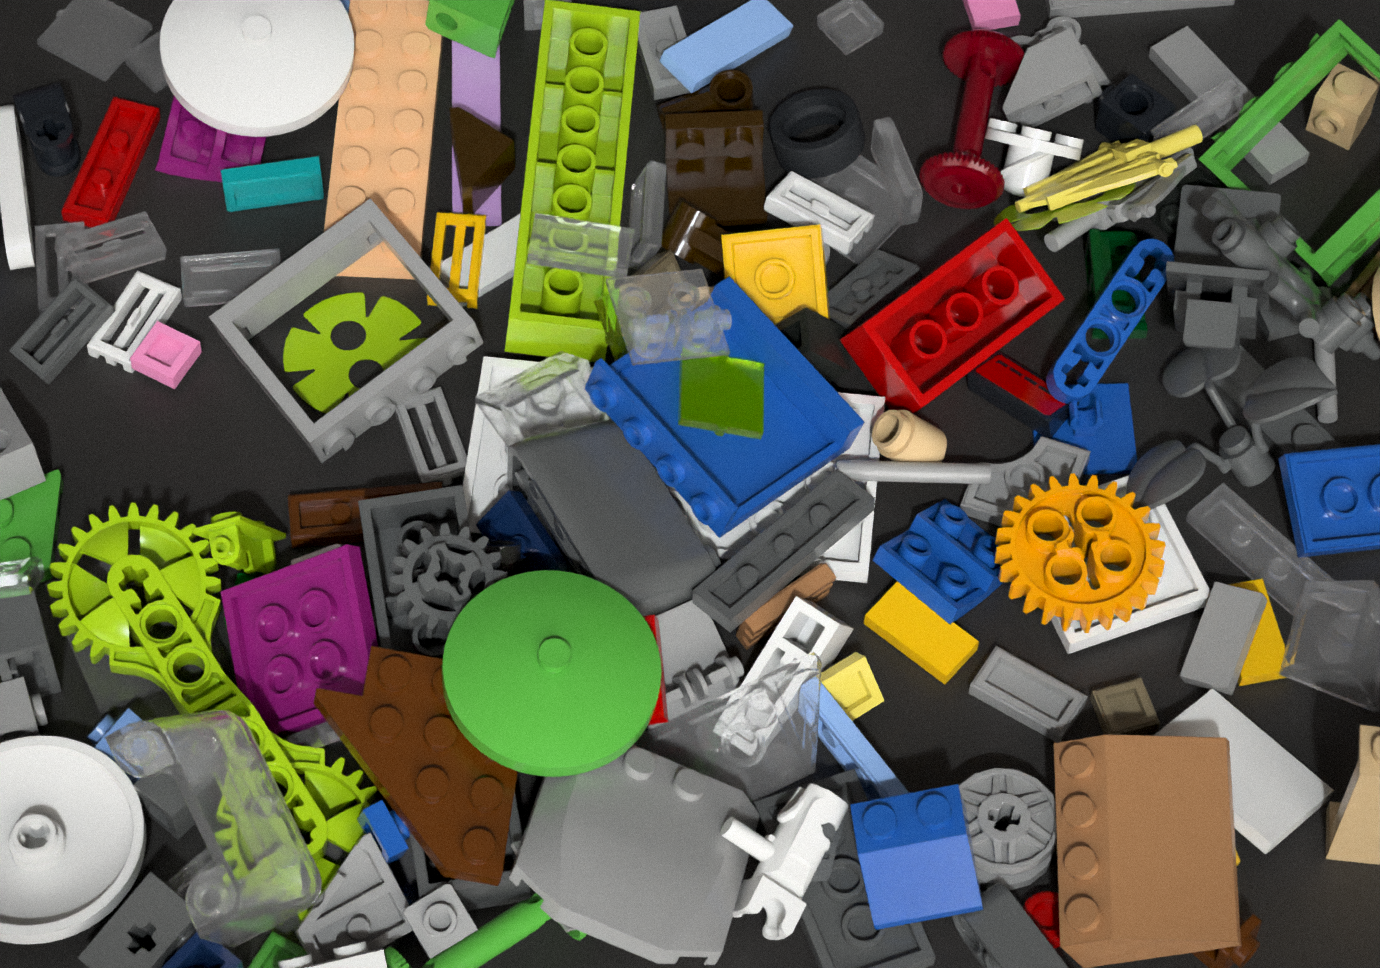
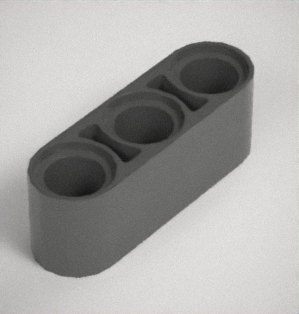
(1005, 934)

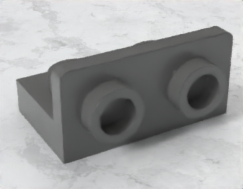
(870, 288)

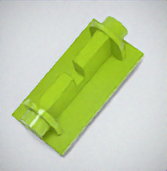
(241, 543)

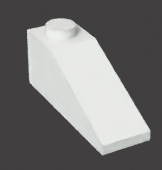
(800, 632)

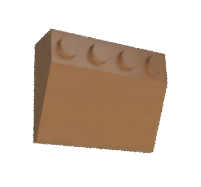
(1145, 847)

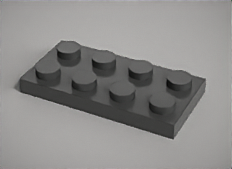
(838, 910)

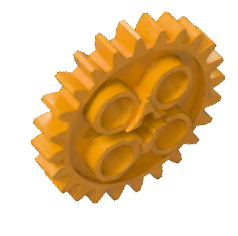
(1122, 541)

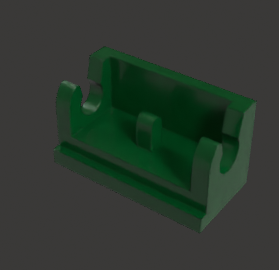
(1101, 263)

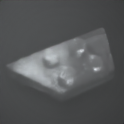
(752, 735)

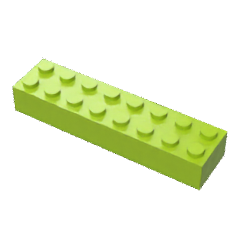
(573, 170)

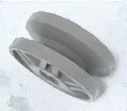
(1026, 811)

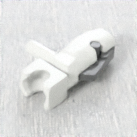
(789, 859)

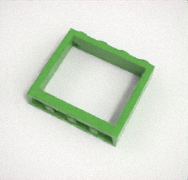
(1265, 112)

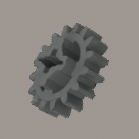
(451, 558)

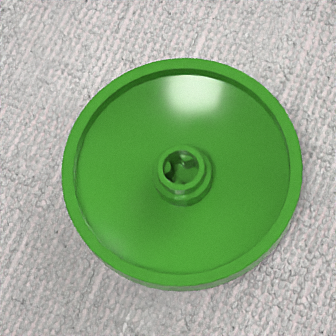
(551, 673)

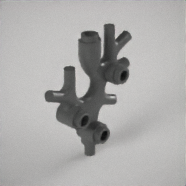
(1330, 322)

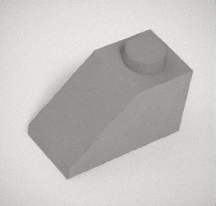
(1050, 81)

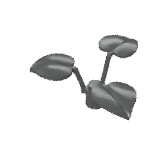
(1279, 391)

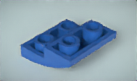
(943, 561)

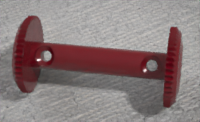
(962, 177)

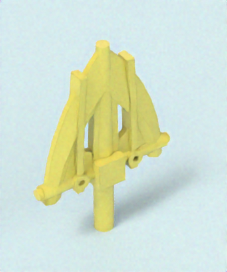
(1108, 169)

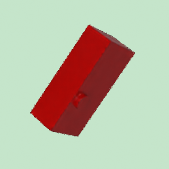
(952, 319)

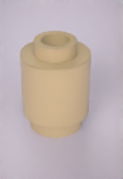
(908, 438)

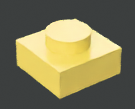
(852, 685)

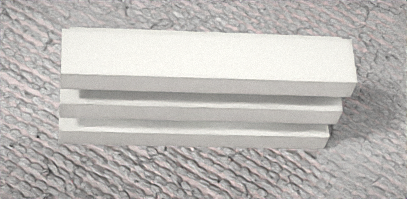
(823, 202)
(99, 342)

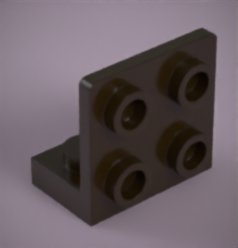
(717, 165)

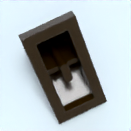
(481, 158)

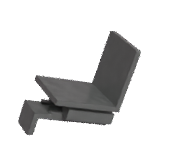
(1210, 293)

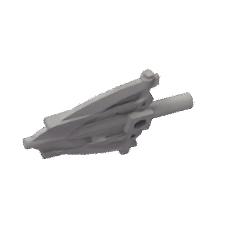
(1135, 205)

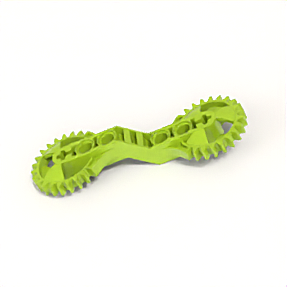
(168, 577)

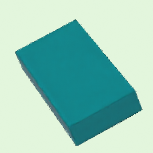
(272, 184)

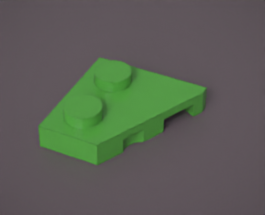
(32, 522)

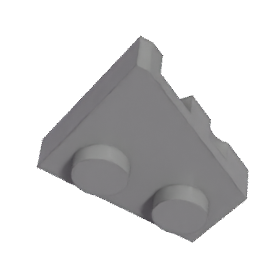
(356, 906)

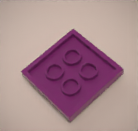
(300, 634)

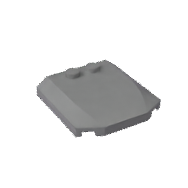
(638, 856)

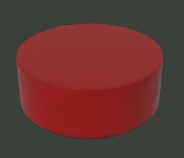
(1044, 912)

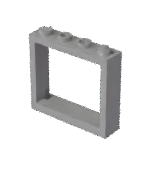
(305, 274)

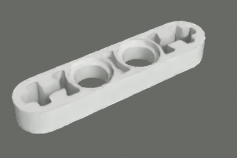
(14, 193)

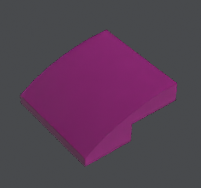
(202, 151)

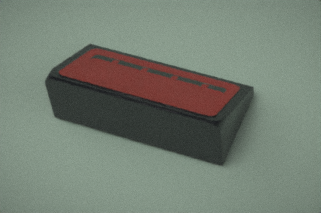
(1018, 393)

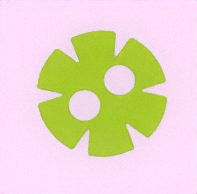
(1063, 214)
(330, 380)

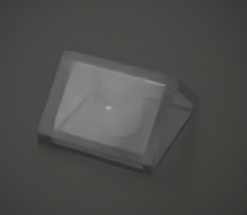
(541, 399)
(1337, 641)

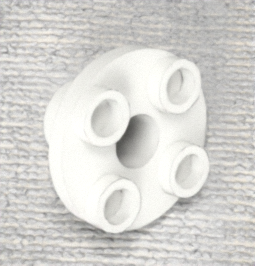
(1029, 153)

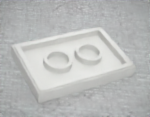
(1269, 785)

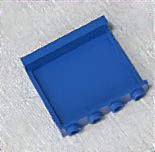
(731, 474)

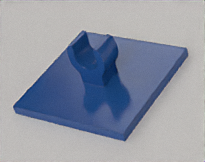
(1103, 427)

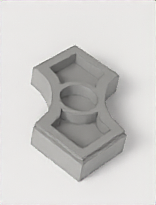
(1014, 478)

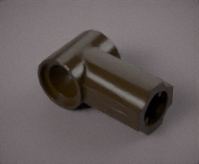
(723, 87)
(695, 238)

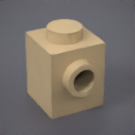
(1342, 106)

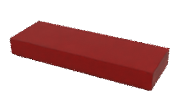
(111, 163)

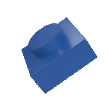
(386, 830)

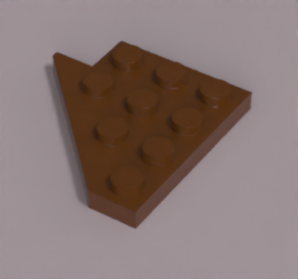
(424, 766)

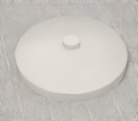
(257, 62)
(65, 838)

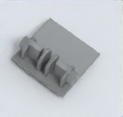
(694, 660)

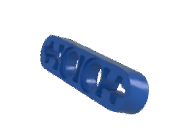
(1110, 320)

